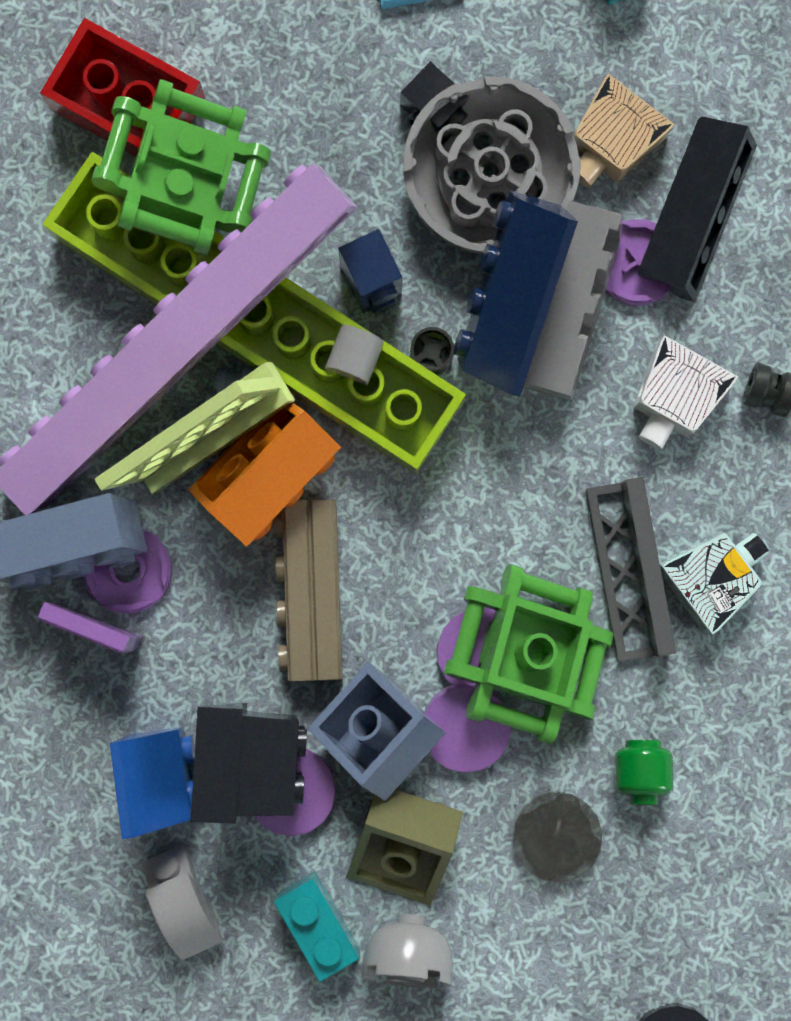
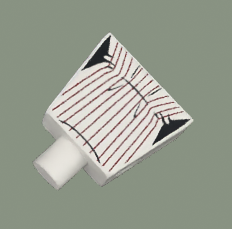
(679, 391)

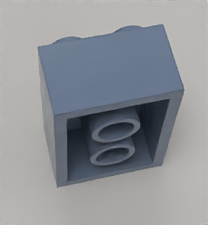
(70, 541)

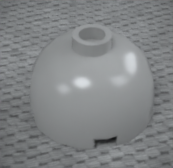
(408, 954)

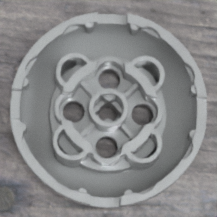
(519, 124)

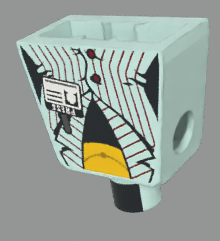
(715, 578)

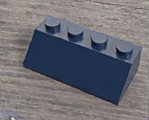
(514, 291)

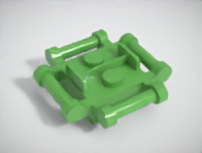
(180, 168)
(530, 653)

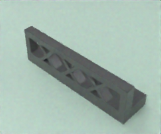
(647, 569)

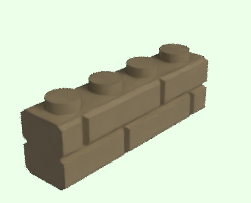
(311, 591)

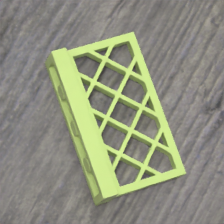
(202, 432)

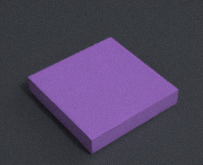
(89, 627)

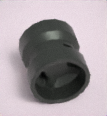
(434, 345)
(768, 390)

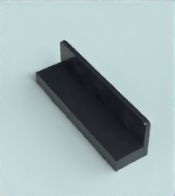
(698, 206)

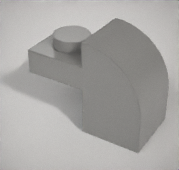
(179, 903)

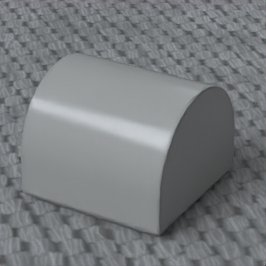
(354, 354)

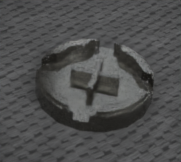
(557, 836)

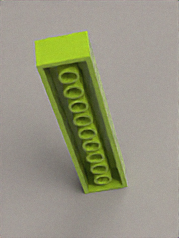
(396, 413)

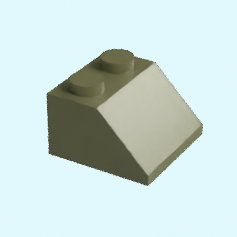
(405, 845)

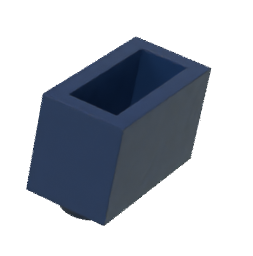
(371, 272)

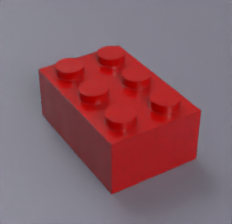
(103, 67)

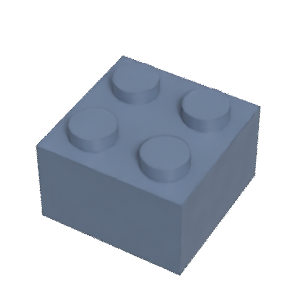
(376, 731)

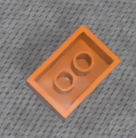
(265, 472)

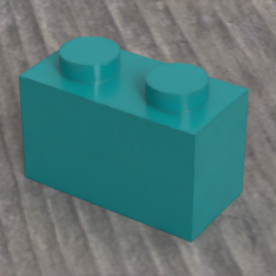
(317, 926)

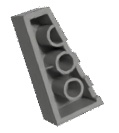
(575, 302)

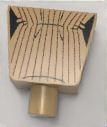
(617, 132)

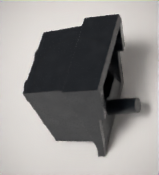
(246, 764)

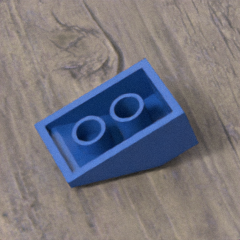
(152, 780)

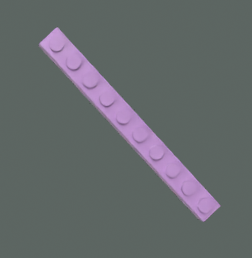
(174, 339)

